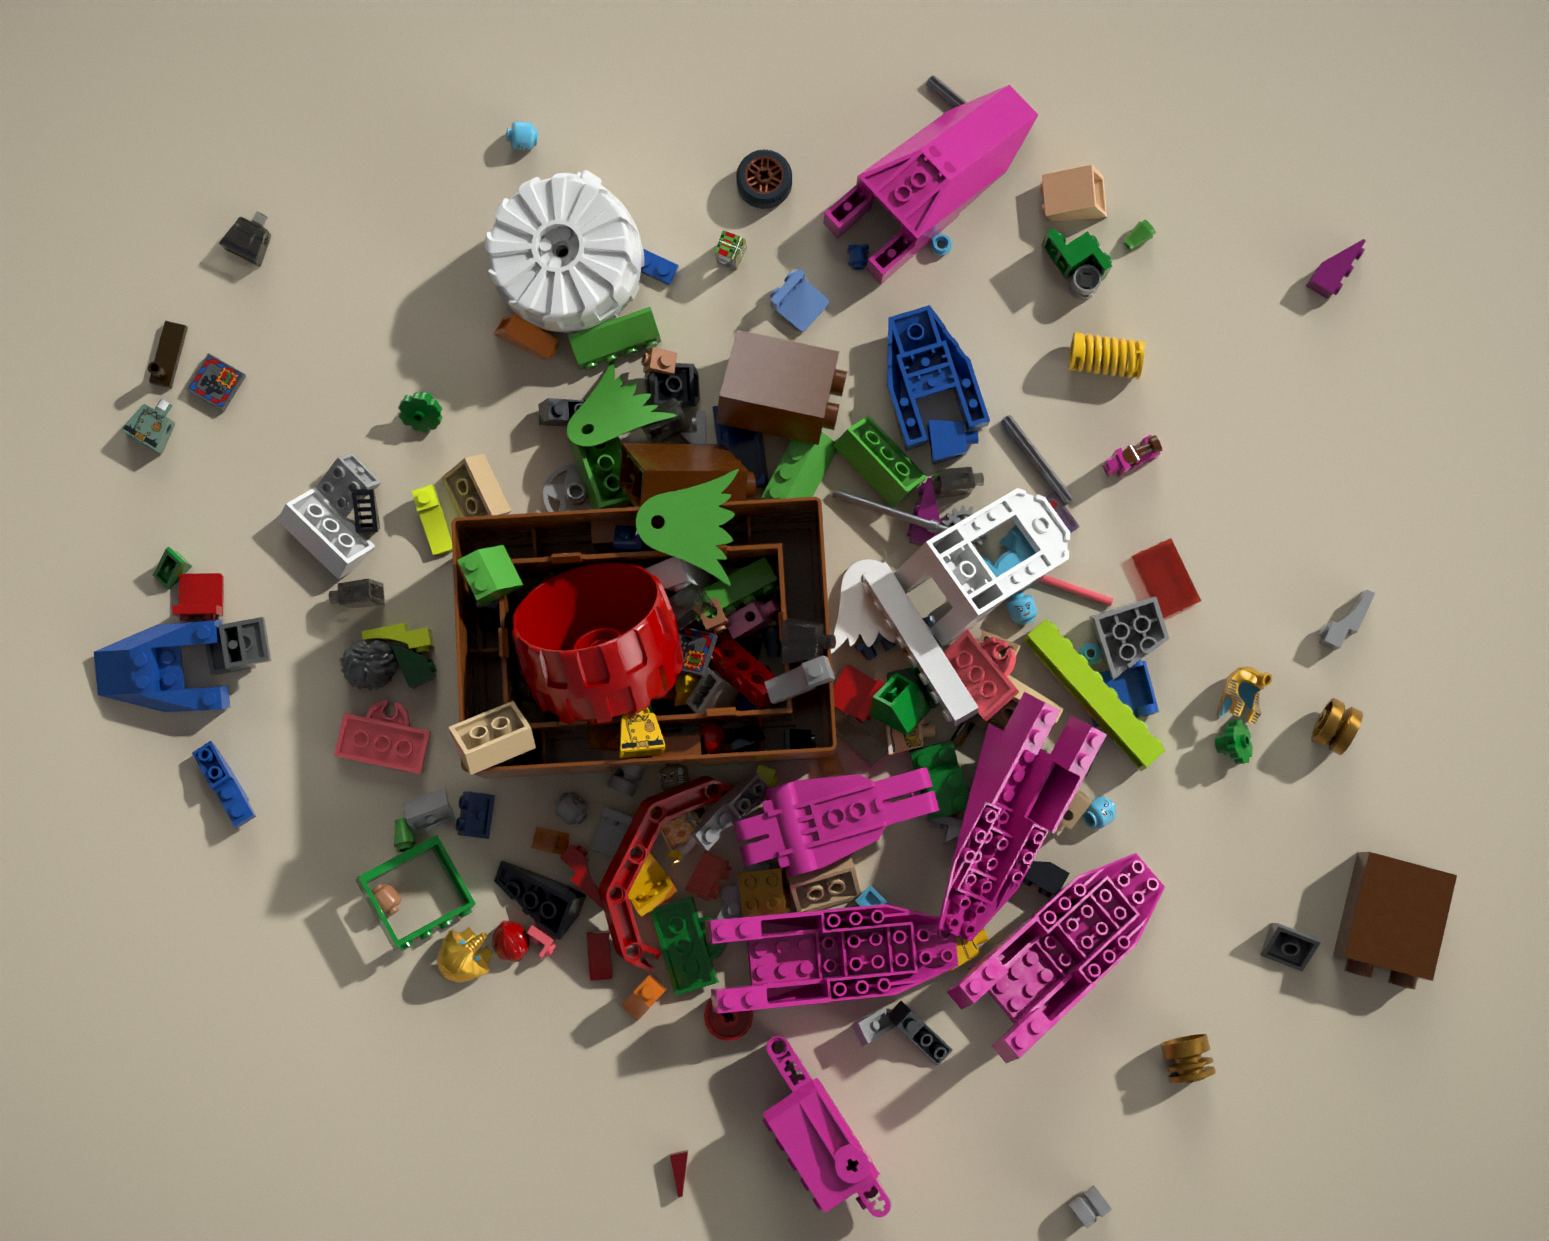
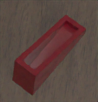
(679, 1164)

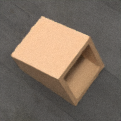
(1073, 194)

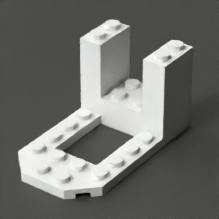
(965, 575)

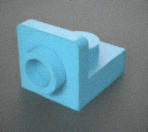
(870, 897)

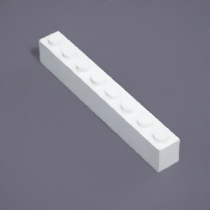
(920, 644)

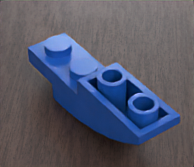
(224, 783)

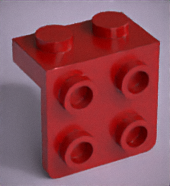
(200, 596)
(855, 692)

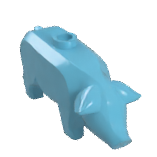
(1017, 551)

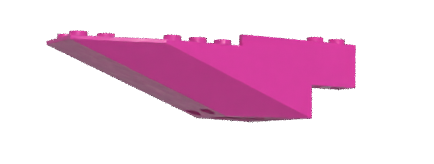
(936, 174)
(1011, 809)
(1062, 951)
(832, 955)

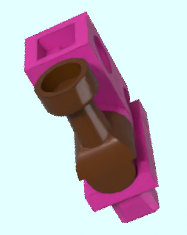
(1133, 456)

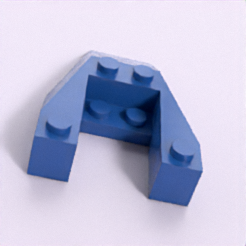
(924, 363)
(150, 671)

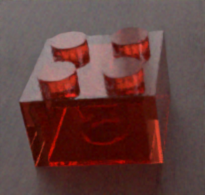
(708, 875)

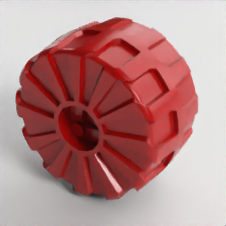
(597, 642)

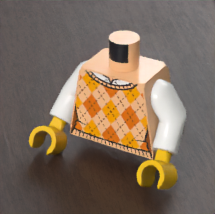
(678, 833)

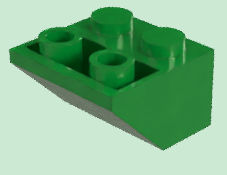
(899, 704)

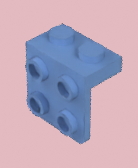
(798, 301)

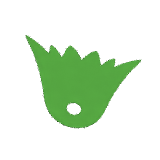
(612, 411)
(690, 524)

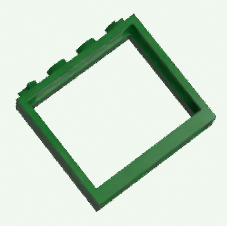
(435, 844)

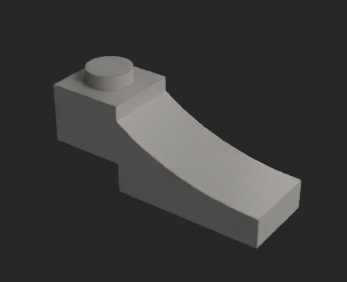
(1334, 633)
(800, 680)

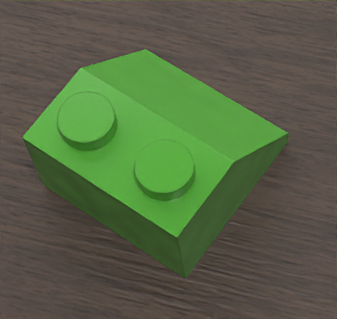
(490, 573)

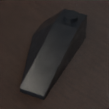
(545, 900)

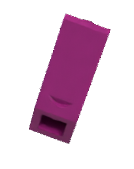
(1330, 272)
(926, 509)

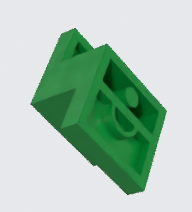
(1077, 253)
(945, 777)

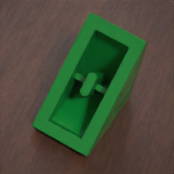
(170, 568)

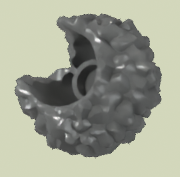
(369, 664)

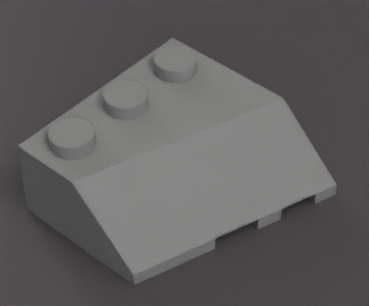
(1129, 633)

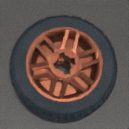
(764, 179)

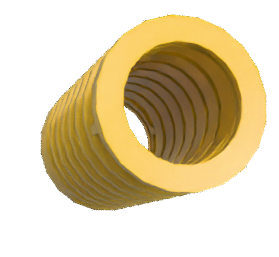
(1106, 347)

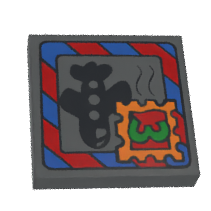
(216, 382)
(697, 650)

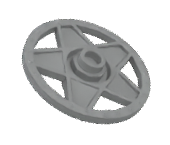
(571, 494)

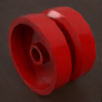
(726, 1028)

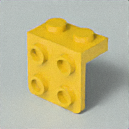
(650, 887)

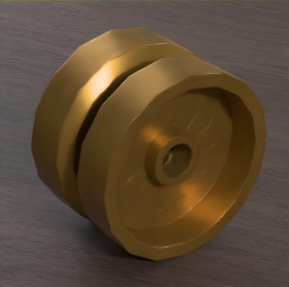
(1337, 726)

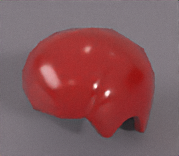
(713, 736)

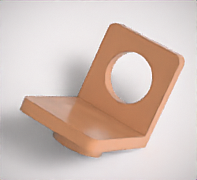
(719, 622)

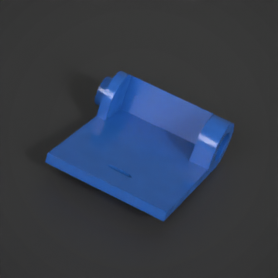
(1133, 689)

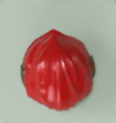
(510, 941)

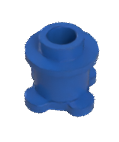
(858, 256)

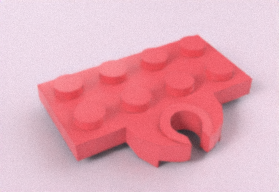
(983, 671)
(383, 739)

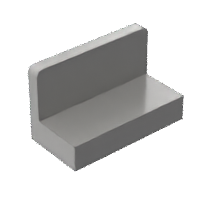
(428, 811)

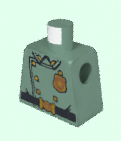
(151, 426)

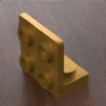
(764, 892)

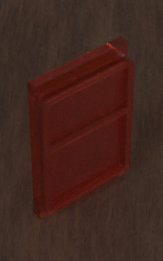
(1166, 577)

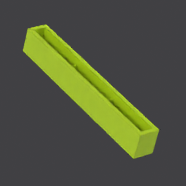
(1094, 695)

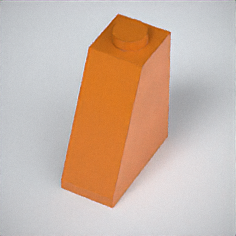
(526, 336)
(644, 997)

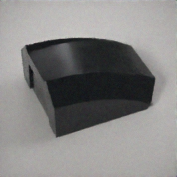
(681, 385)

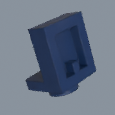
(627, 538)

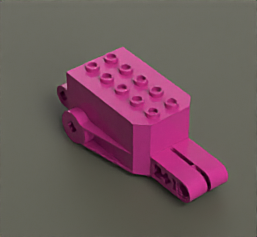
(830, 817)
(820, 1140)

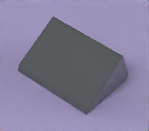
(1289, 946)

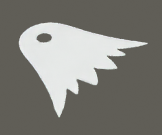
(858, 611)

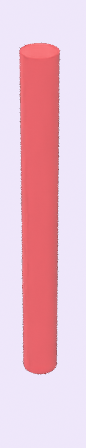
(1075, 590)

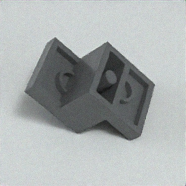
(240, 647)

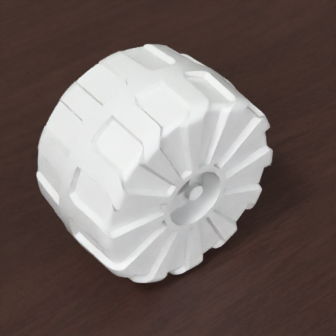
(601, 262)

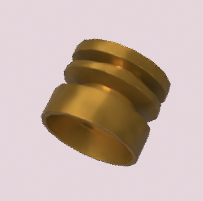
(1188, 1058)

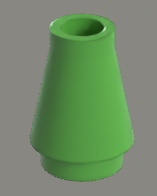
(1141, 233)
(403, 836)

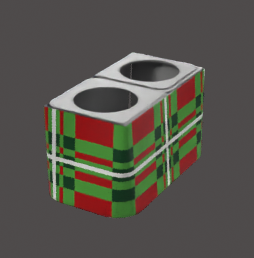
(730, 249)

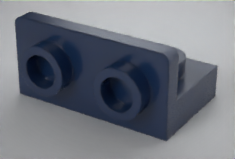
(475, 815)

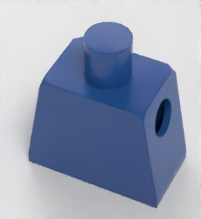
(949, 440)

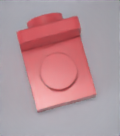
(540, 937)

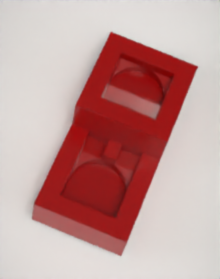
(599, 955)

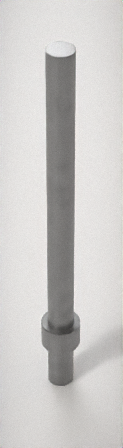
(931, 525)

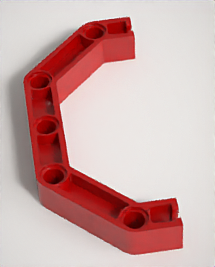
(625, 868)

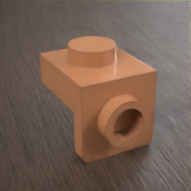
(659, 361)

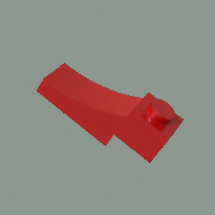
(576, 859)

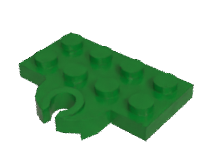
(686, 946)

